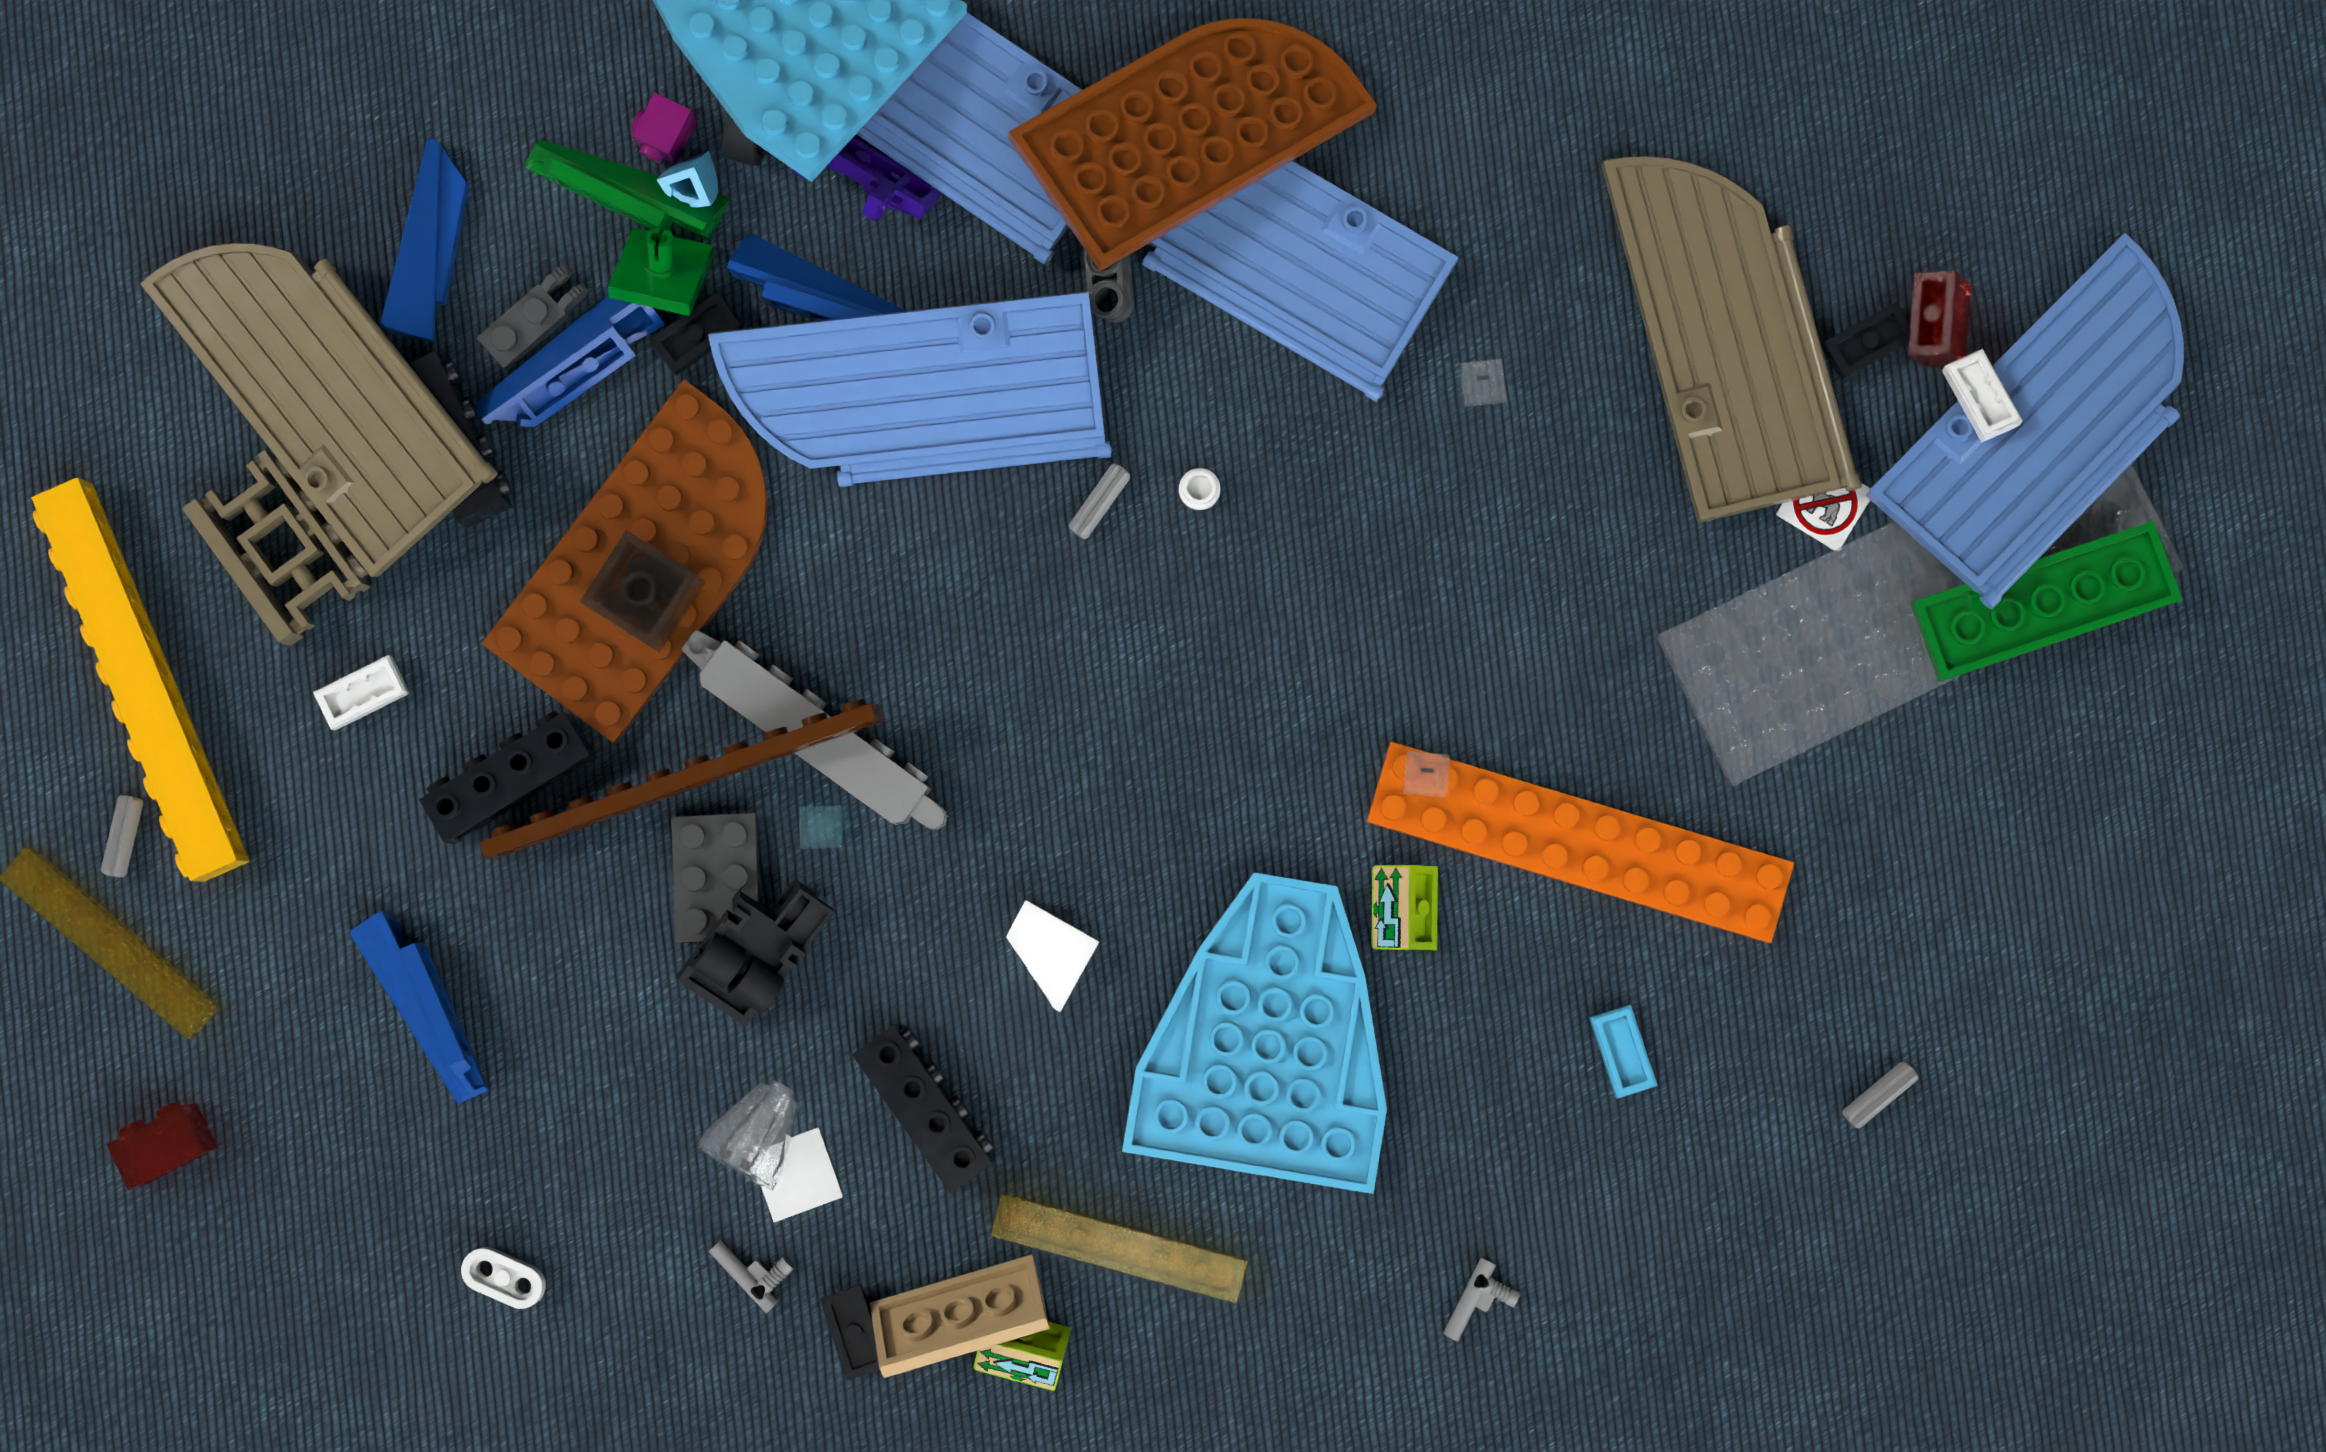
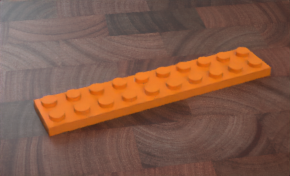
(1588, 846)

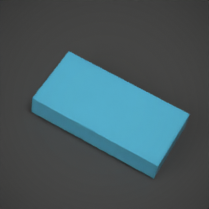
(1623, 1051)

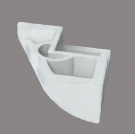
(1051, 951)

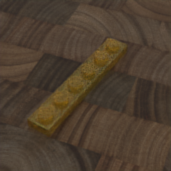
(109, 942)
(1119, 1248)

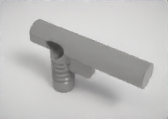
(754, 1275)
(1479, 1297)

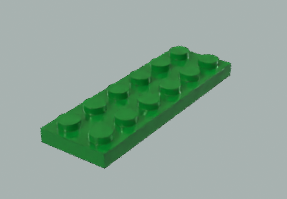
(2049, 602)

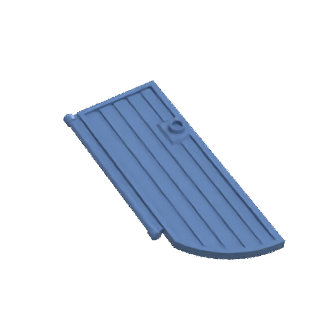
(955, 124)
(1310, 272)
(923, 388)
(2089, 406)

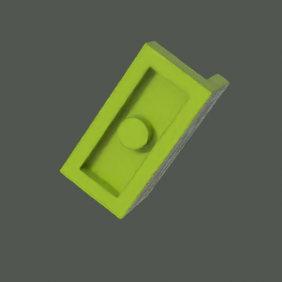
(1404, 907)
(1028, 1359)

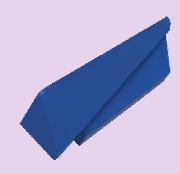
(427, 247)
(800, 285)
(570, 363)

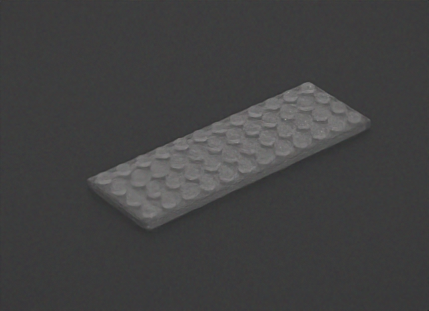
(1837, 639)

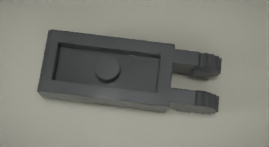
(531, 319)

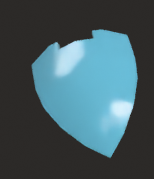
(692, 181)

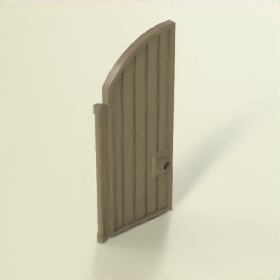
(1729, 338)
(323, 392)

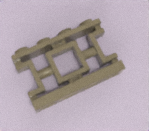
(251, 566)

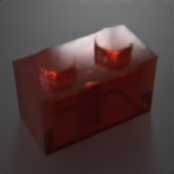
(1939, 318)
(161, 1145)

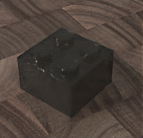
(642, 591)

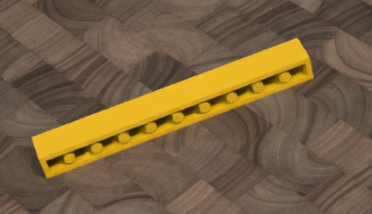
(139, 680)

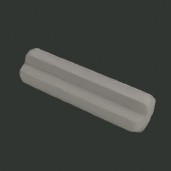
(1099, 501)
(122, 836)
(1880, 1094)

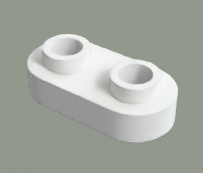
(504, 1280)

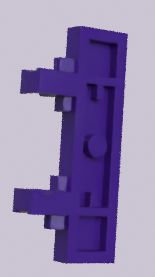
(885, 181)

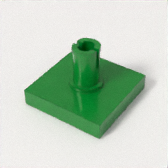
(660, 271)

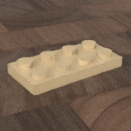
(958, 1316)

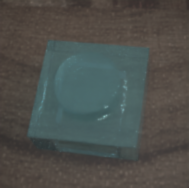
(821, 827)

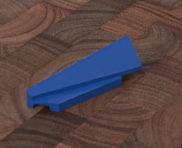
(421, 1000)

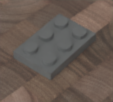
(710, 865)

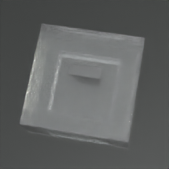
(1482, 382)
(1426, 774)

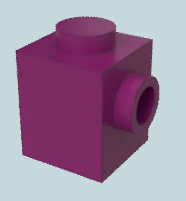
(663, 129)

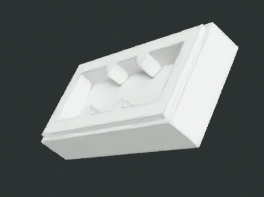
(1982, 395)
(361, 692)

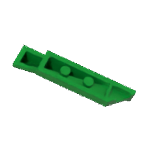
(622, 189)

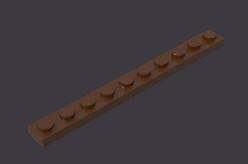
(698, 772)

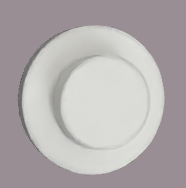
(1199, 489)

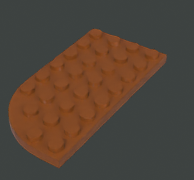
(1186, 130)
(684, 490)

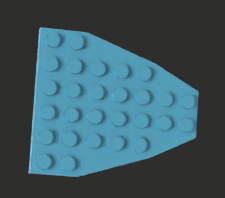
(806, 70)
(1268, 1048)

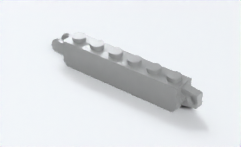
(847, 760)

